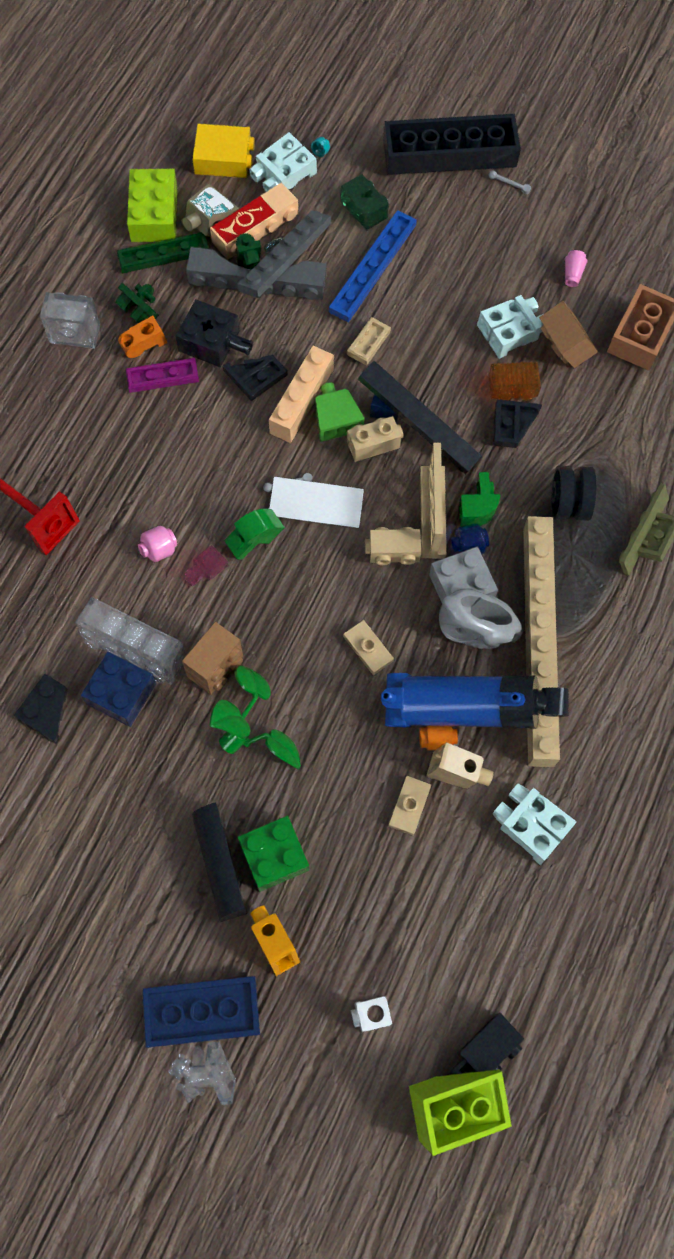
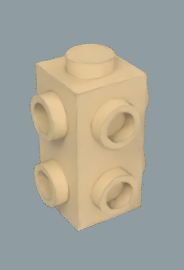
(374, 438)
(394, 546)

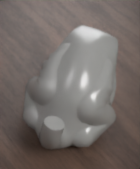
(478, 619)

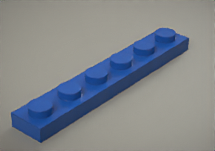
(372, 266)

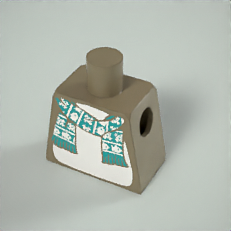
(207, 209)

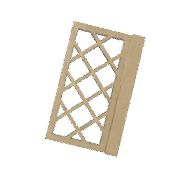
(433, 507)

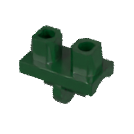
(247, 251)
(128, 298)

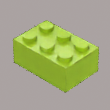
(152, 205)

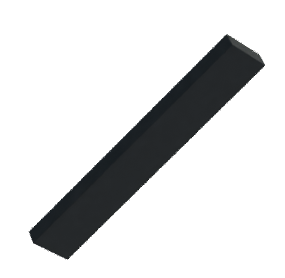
(419, 417)

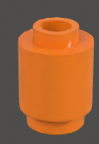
(435, 736)

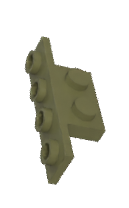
(652, 535)

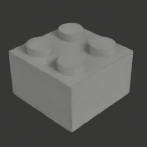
(460, 572)

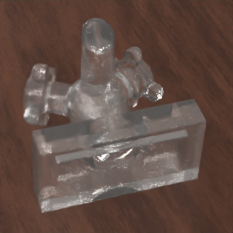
(213, 1073)

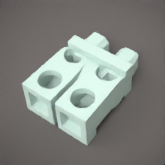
(283, 163)
(510, 324)
(534, 823)

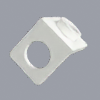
(360, 1016)

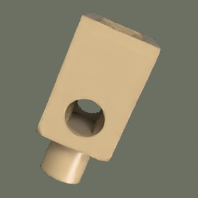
(458, 767)

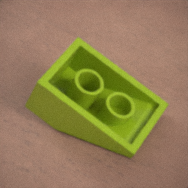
(459, 1109)

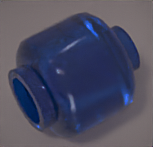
(470, 537)

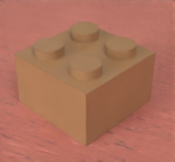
(567, 335)
(213, 658)

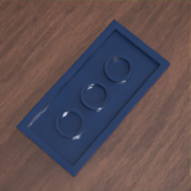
(201, 1012)

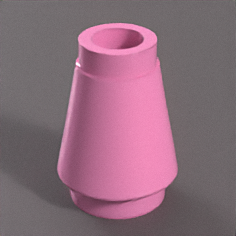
(574, 267)

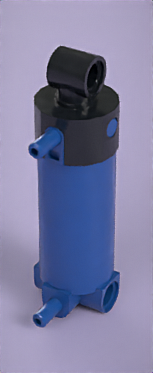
(470, 701)

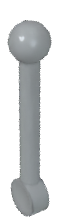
(525, 188)
(306, 477)

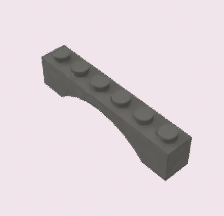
(210, 269)

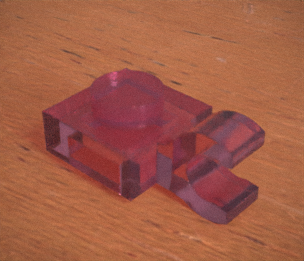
(207, 564)

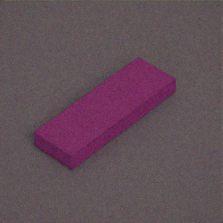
(162, 375)

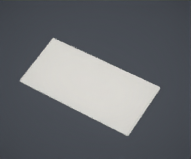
(316, 502)

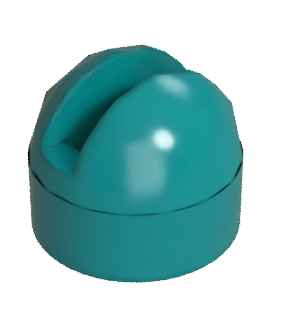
(320, 143)

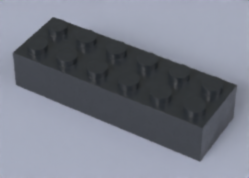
(451, 144)

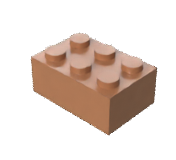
(643, 327)

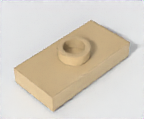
(368, 341)
(368, 647)
(410, 805)

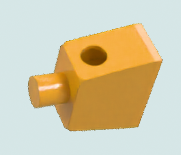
(276, 947)

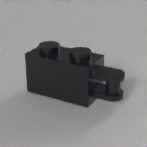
(490, 1047)

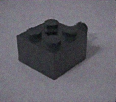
(210, 334)

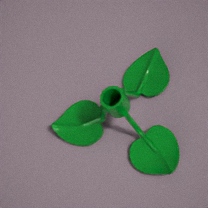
(228, 718)

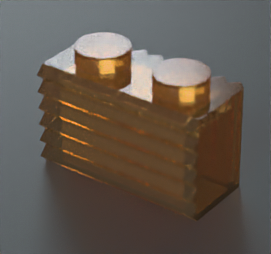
(514, 380)

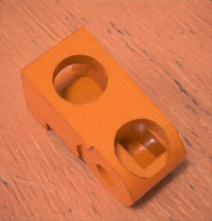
(141, 337)

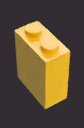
(222, 150)

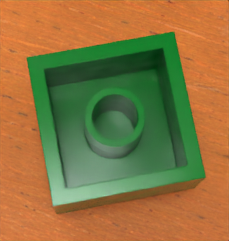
(273, 853)

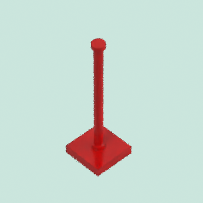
(50, 522)

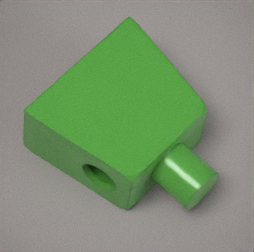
(336, 412)

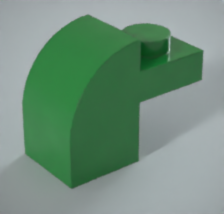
(479, 507)
(252, 529)

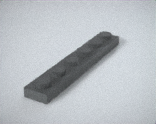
(284, 254)

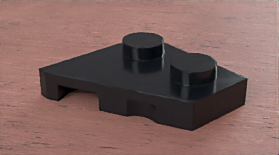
(256, 375)
(512, 421)
(44, 708)

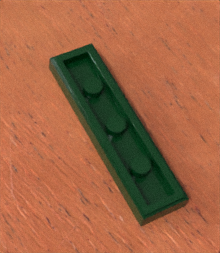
(159, 252)

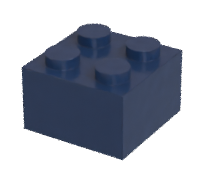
(119, 689)

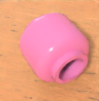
(157, 543)

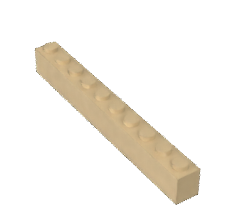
(541, 632)

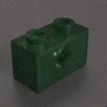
(364, 201)

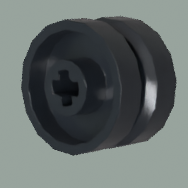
(573, 493)

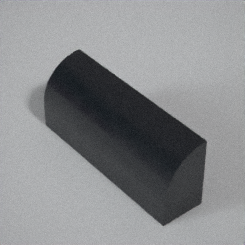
(218, 862)

